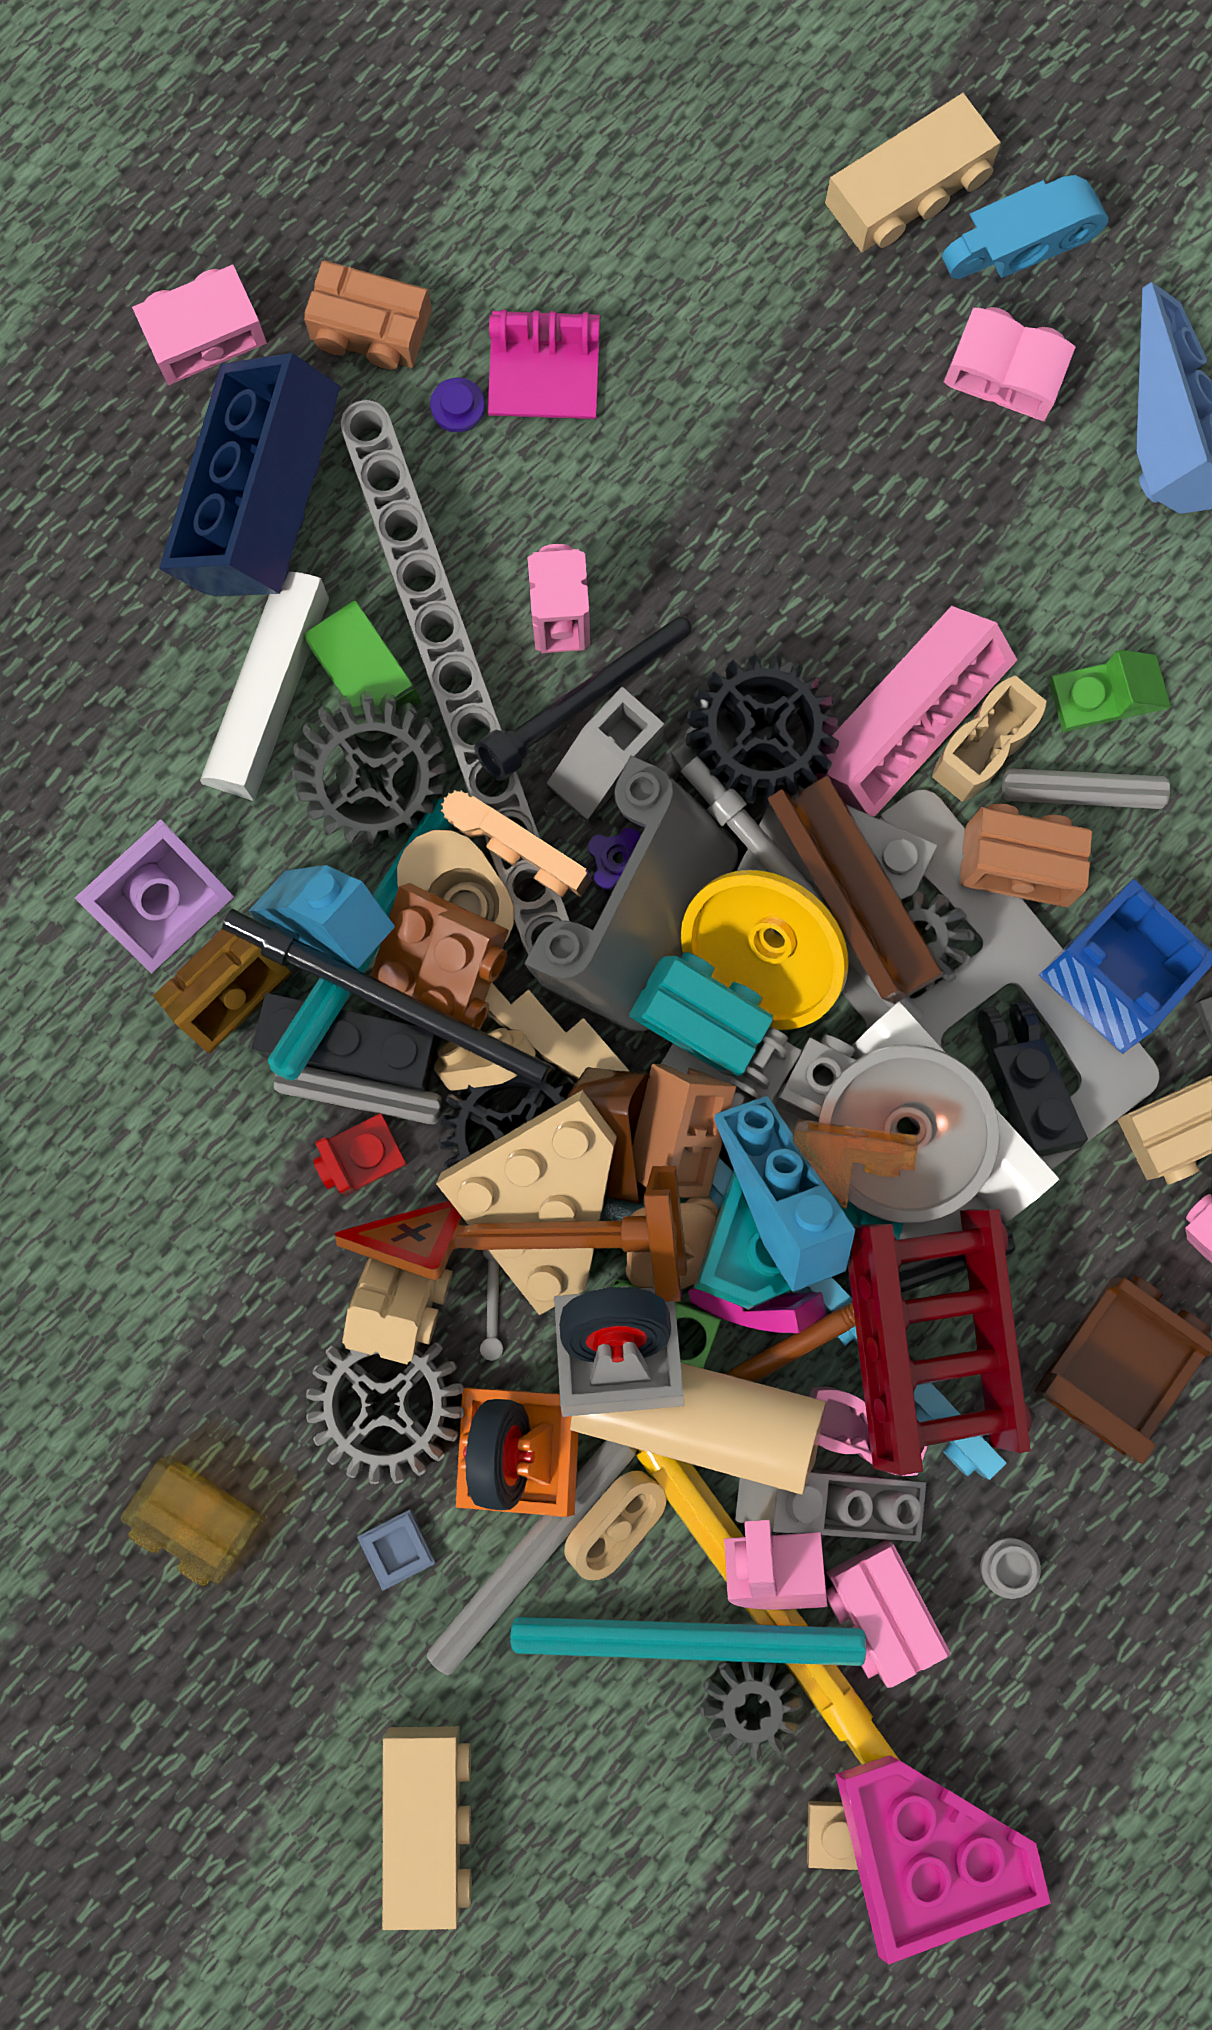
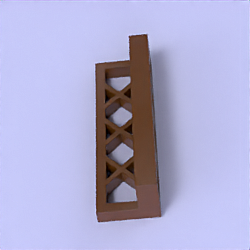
(857, 890)

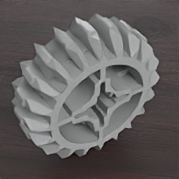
(363, 1382)

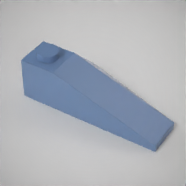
(1173, 407)

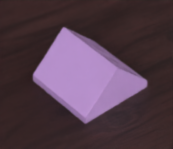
(154, 896)

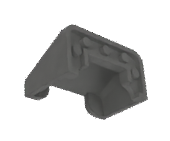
(643, 918)

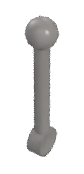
(492, 1347)

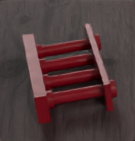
(881, 1329)

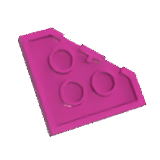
(932, 1860)

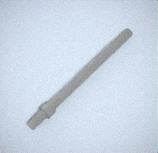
(727, 808)

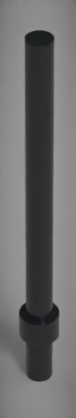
(284, 946)

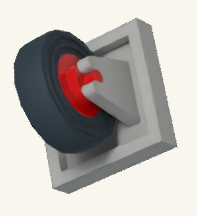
(617, 1351)

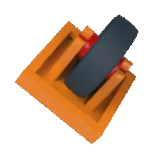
(516, 1453)

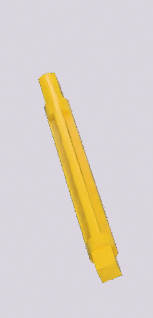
(822, 1683)

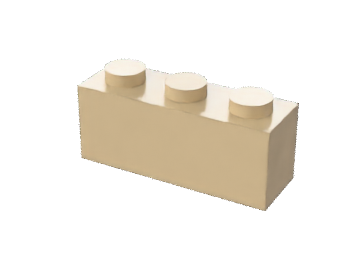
(913, 174)
(424, 1828)

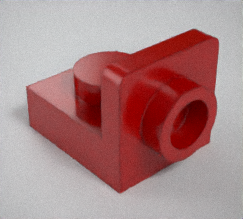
(358, 1156)

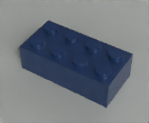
(250, 476)

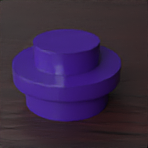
(457, 404)

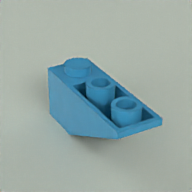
(785, 1195)

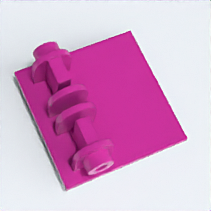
(543, 364)

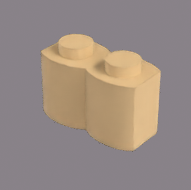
(987, 740)

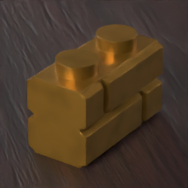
(219, 989)

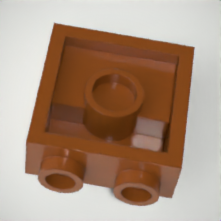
(441, 954)

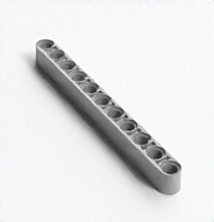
(444, 659)

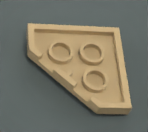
(539, 1173)

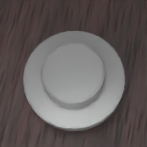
(1010, 1568)

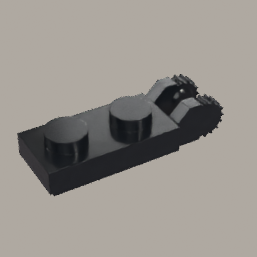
(1030, 1081)

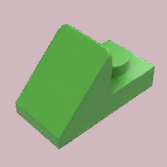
(1109, 692)

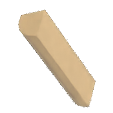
(724, 1428)

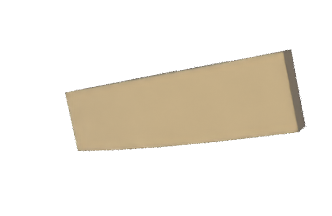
(567, 1051)

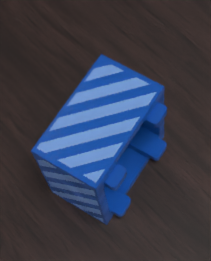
(1128, 967)

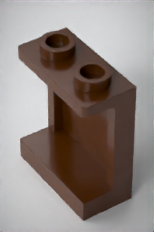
(1126, 1365)

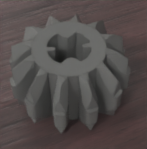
(943, 927)
(769, 1717)

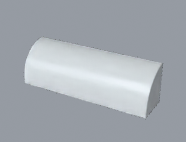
(265, 687)
(1018, 1171)

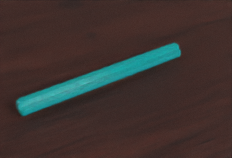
(328, 999)
(689, 1641)

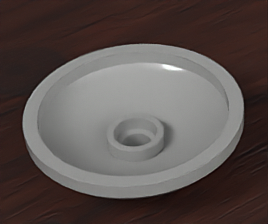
(954, 1137)

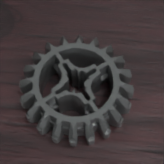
(337, 799)

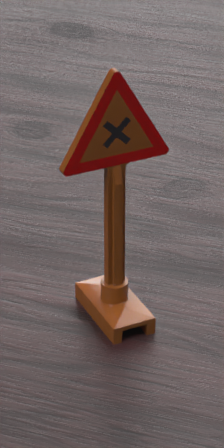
(427, 1236)

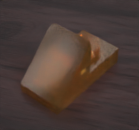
(835, 1147)

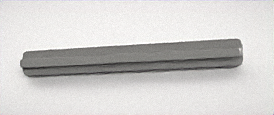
(526, 1560)

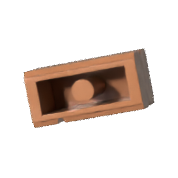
(367, 315)
(1026, 855)

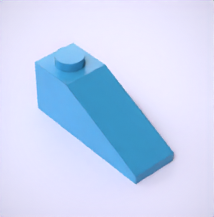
(326, 911)

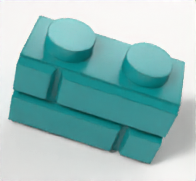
(702, 1014)

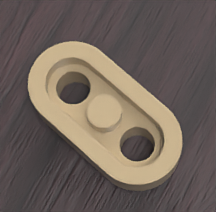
(463, 1068)
(615, 1525)

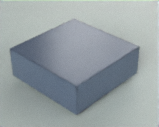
(396, 1549)

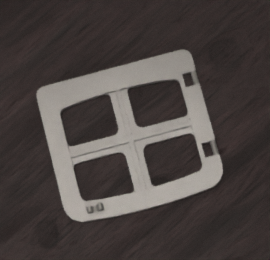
(1012, 952)

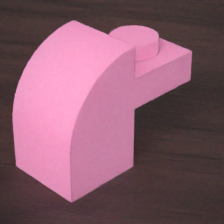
(775, 1569)

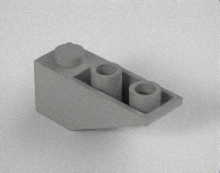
(838, 1506)

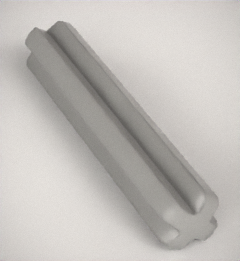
(1085, 788)
(363, 1094)

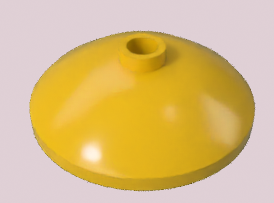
(733, 931)

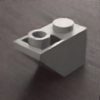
(601, 750)

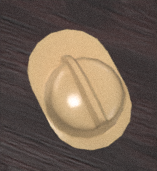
(457, 872)

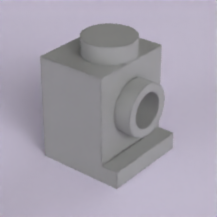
(801, 1093)

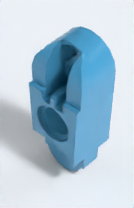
(1028, 228)

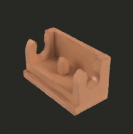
(680, 1127)

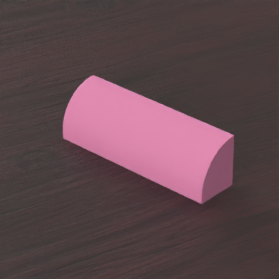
(917, 708)

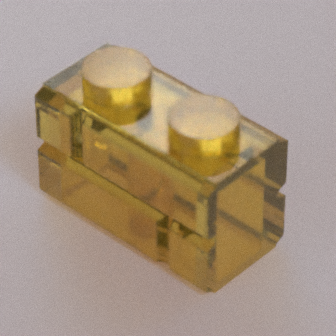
(191, 1521)

